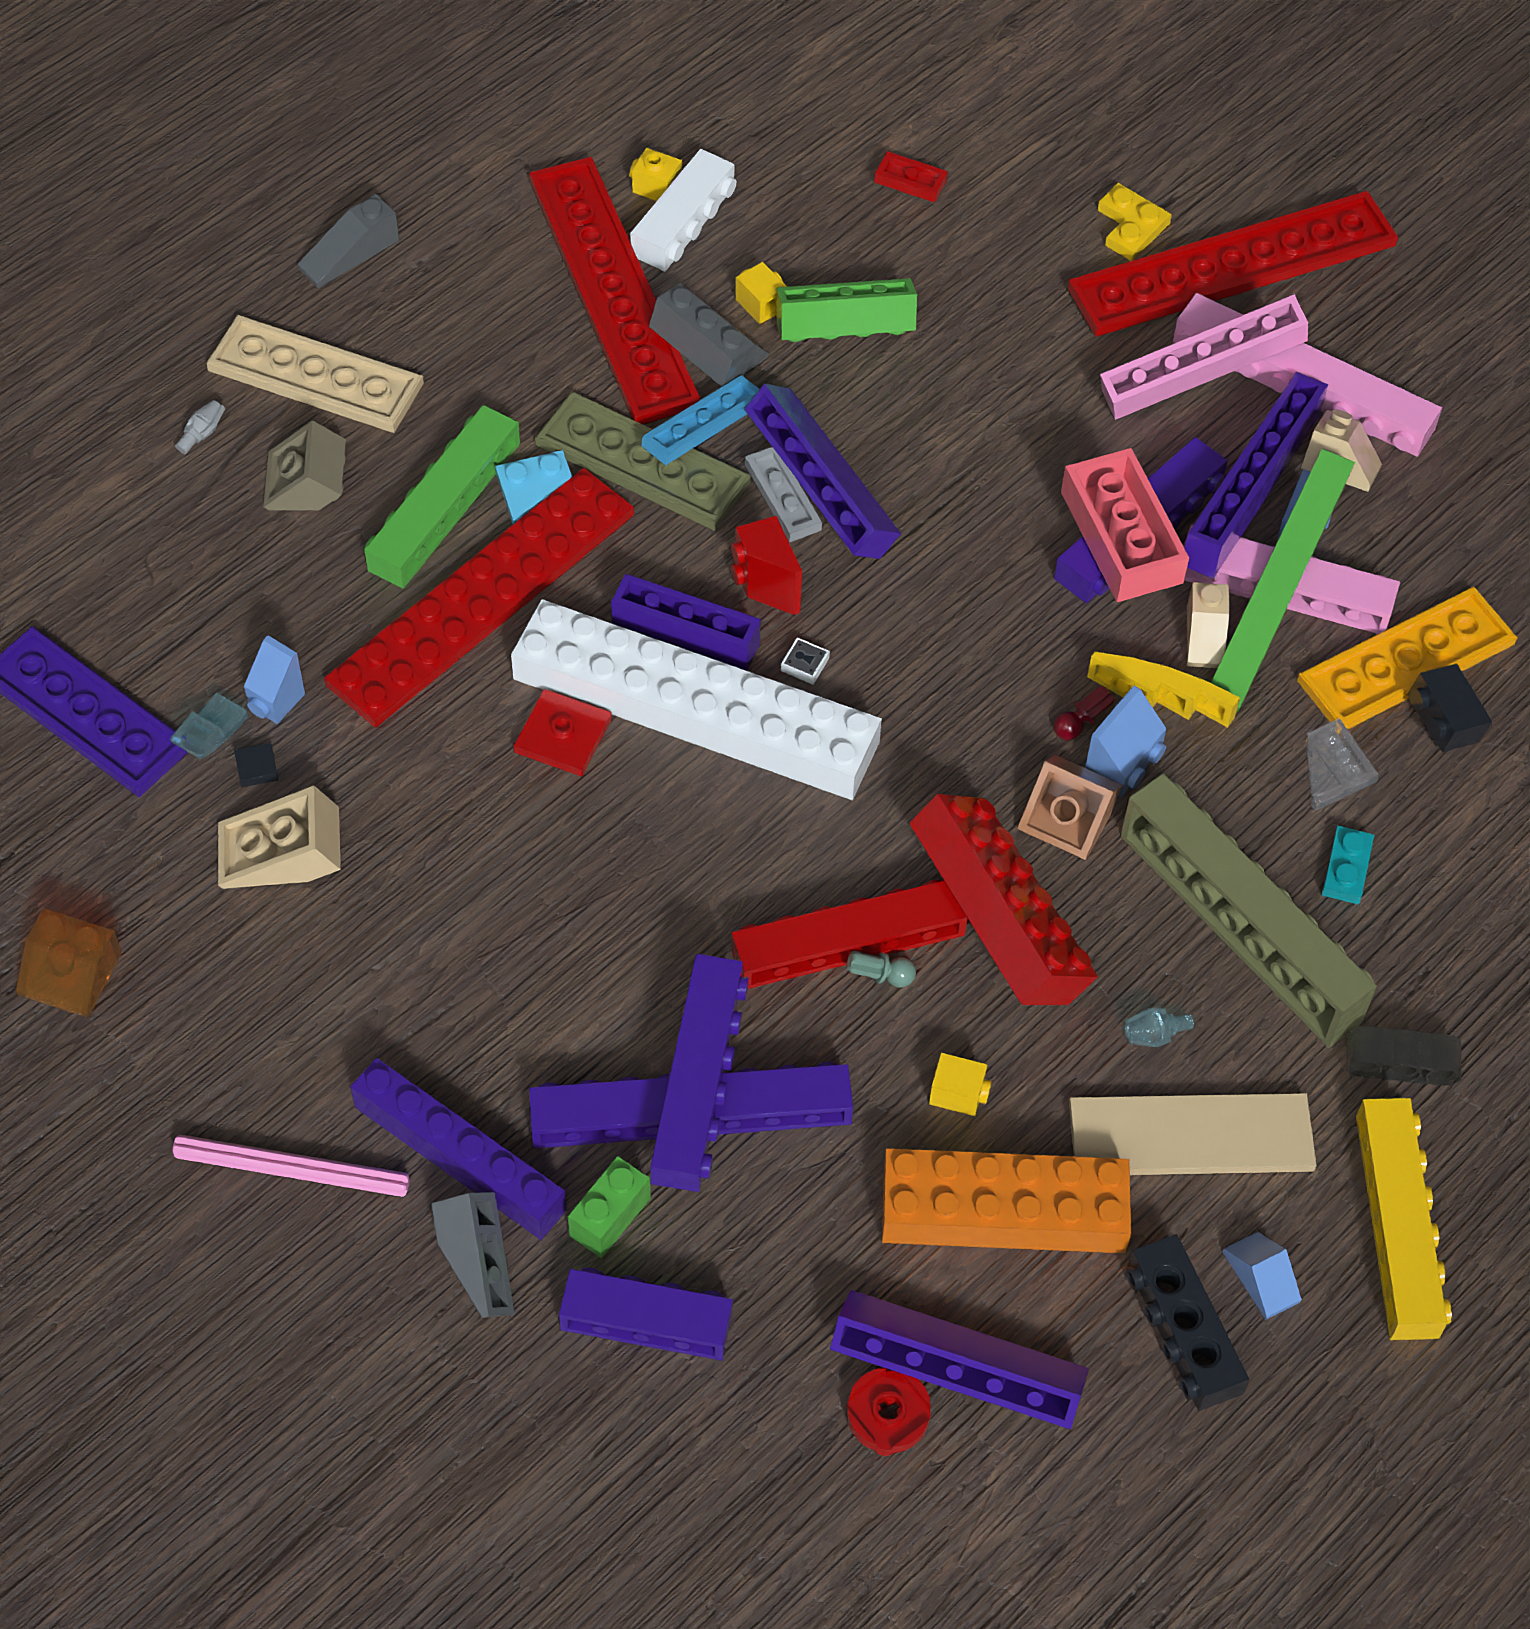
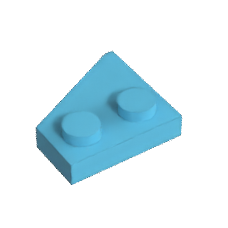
(531, 481)

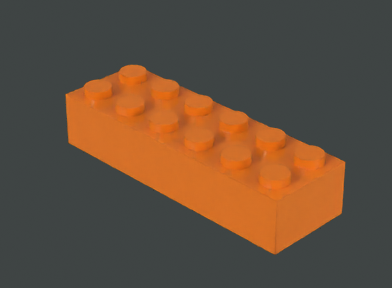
(1006, 1201)

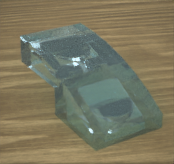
(210, 728)

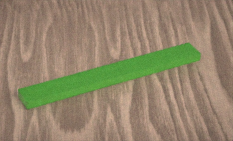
(1282, 574)

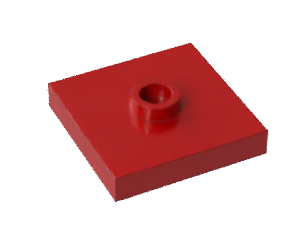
(563, 732)

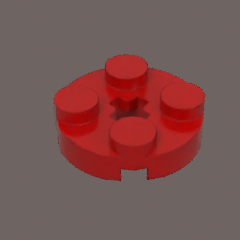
(887, 1434)

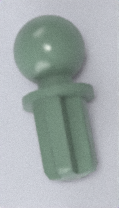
(898, 972)

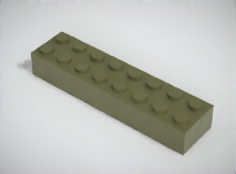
(1247, 910)

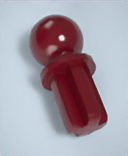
(1070, 724)

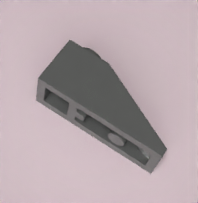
(352, 240)
(473, 1245)

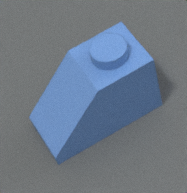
(274, 681)

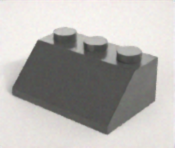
(704, 335)

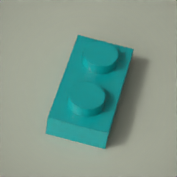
(1348, 865)

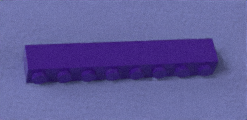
(1254, 474)
(633, 1107)

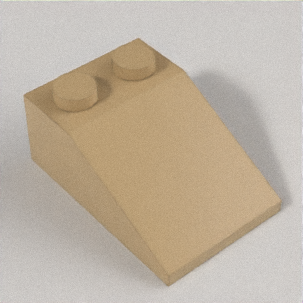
(280, 842)

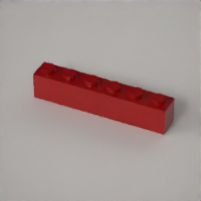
(829, 934)

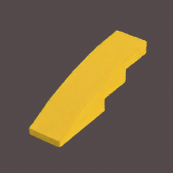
(1164, 686)

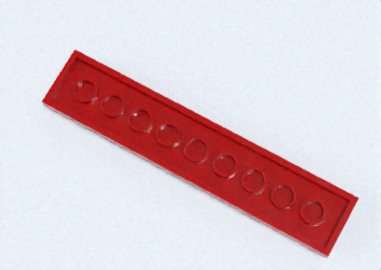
(1232, 263)
(613, 290)
(478, 597)

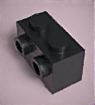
(1449, 708)

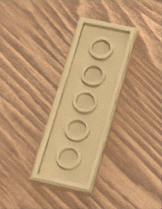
(315, 373)
(1196, 1133)

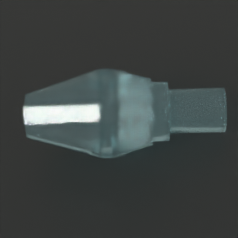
(1155, 1027)

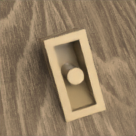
(1207, 624)

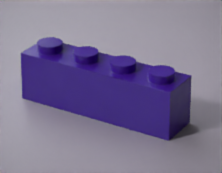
(686, 621)
(646, 1313)

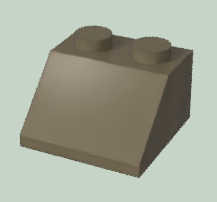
(305, 470)

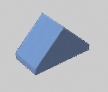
(1265, 1273)

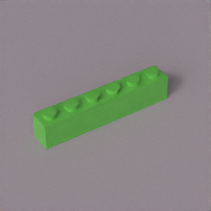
(441, 496)

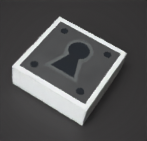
(805, 661)

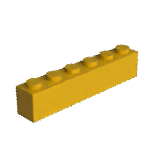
(1402, 1219)

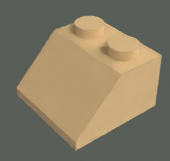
(1348, 439)

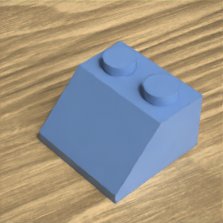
(1127, 741)

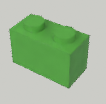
(609, 1207)

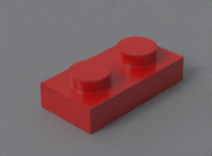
(911, 176)

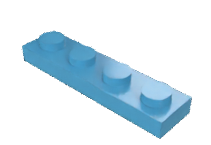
(700, 421)

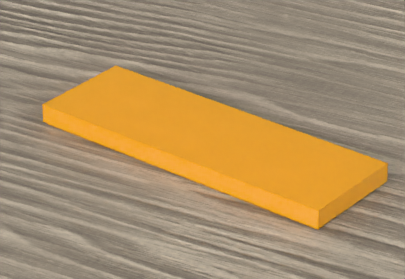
(1387, 665)

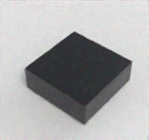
(256, 765)

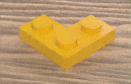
(1137, 219)

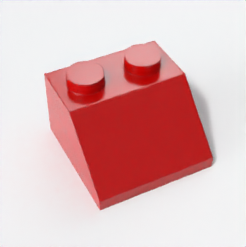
(767, 565)

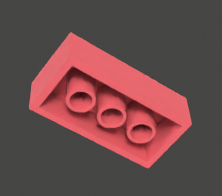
(1124, 525)

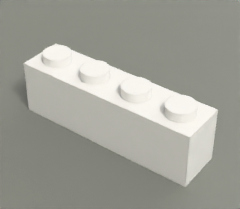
(683, 210)

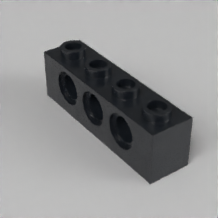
(1169, 1263)

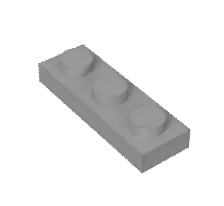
(783, 494)

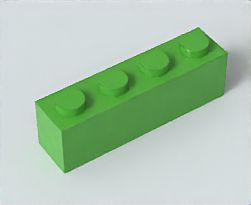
(846, 309)

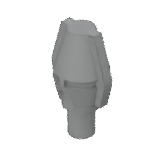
(200, 425)

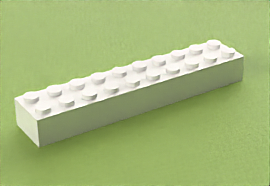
(697, 699)

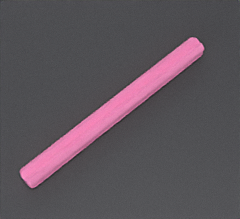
(291, 1165)

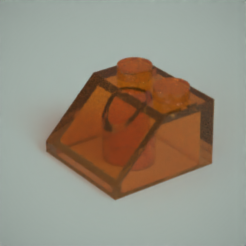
(67, 962)

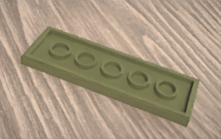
(612, 448)

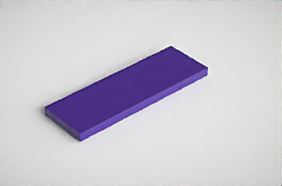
(87, 712)

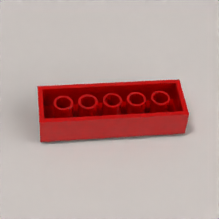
(1003, 900)

